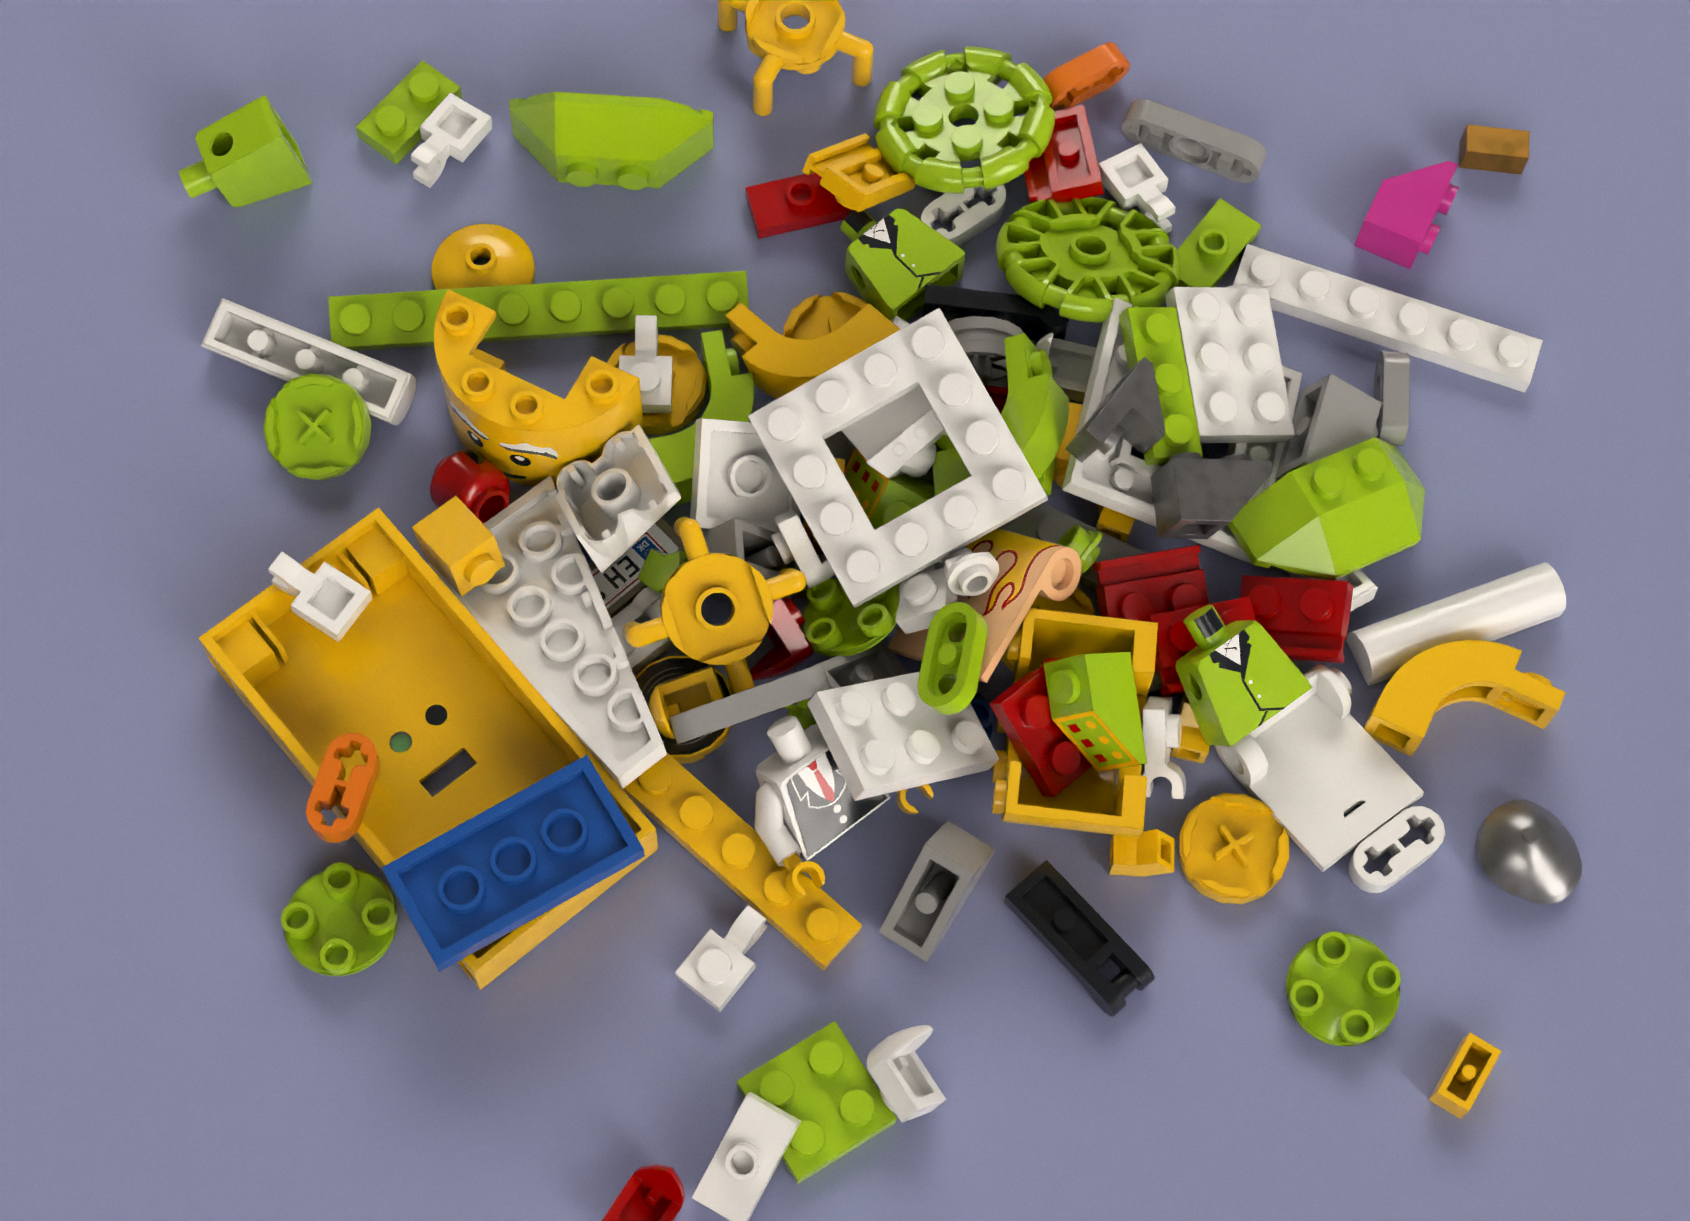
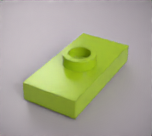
(1215, 245)

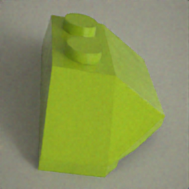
(611, 137)
(1335, 513)

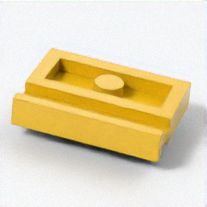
(857, 174)

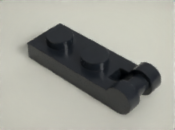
(1010, 307)
(1078, 937)

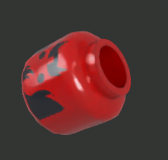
(474, 481)

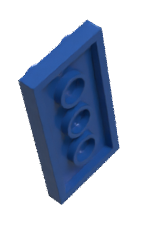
(513, 862)

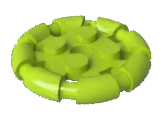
(964, 93)
(1047, 262)

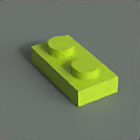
(396, 121)

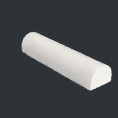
(291, 353)
(1474, 614)

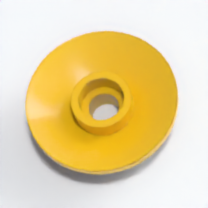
(508, 253)

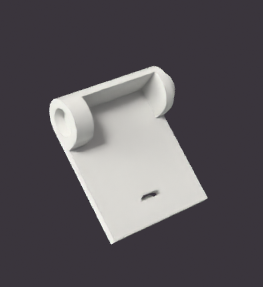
(1319, 765)

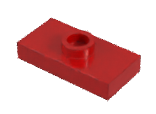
(792, 205)

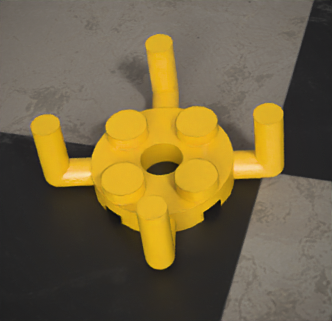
(794, 48)
(694, 581)

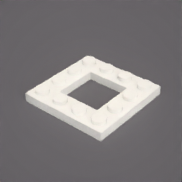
(916, 356)
(1123, 480)

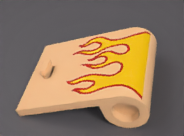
(1026, 571)

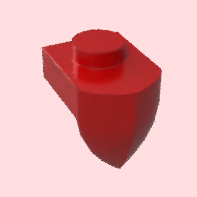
(789, 642)
(649, 1195)

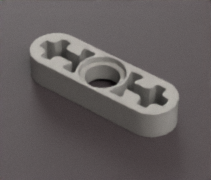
(1217, 148)
(749, 703)

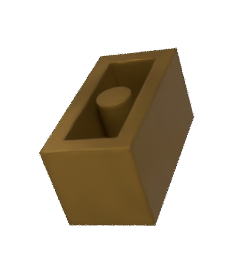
(1494, 149)

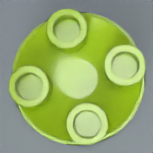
(841, 629)
(340, 921)
(1343, 989)

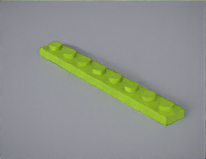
(543, 309)

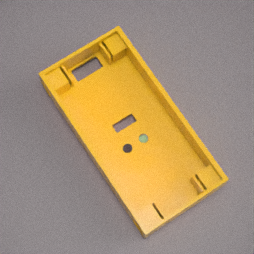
(423, 690)

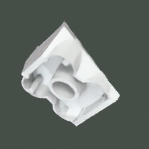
(899, 436)
(616, 496)

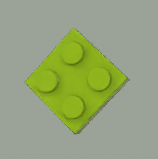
(829, 1093)

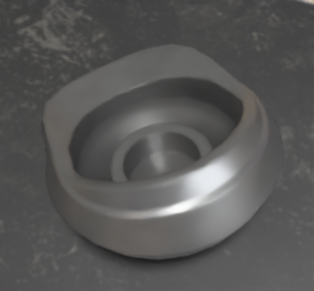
(1528, 852)

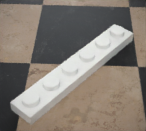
(1391, 319)

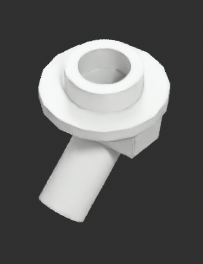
(970, 572)

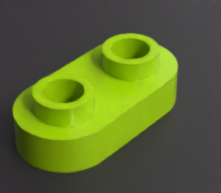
(950, 661)

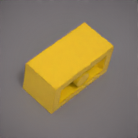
(1465, 1075)

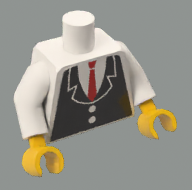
(806, 801)

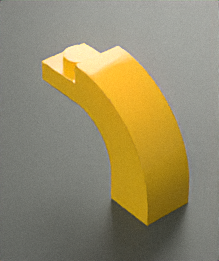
(787, 363)
(1455, 674)

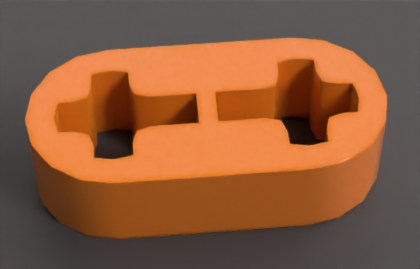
(1086, 76)
(331, 783)

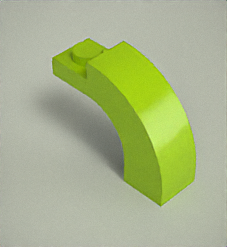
(729, 400)
(1033, 412)

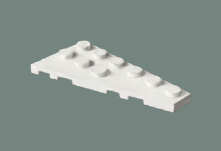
(560, 635)

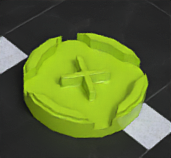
(317, 427)

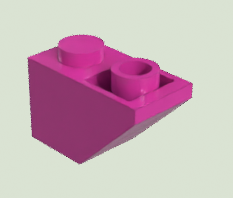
(1403, 213)

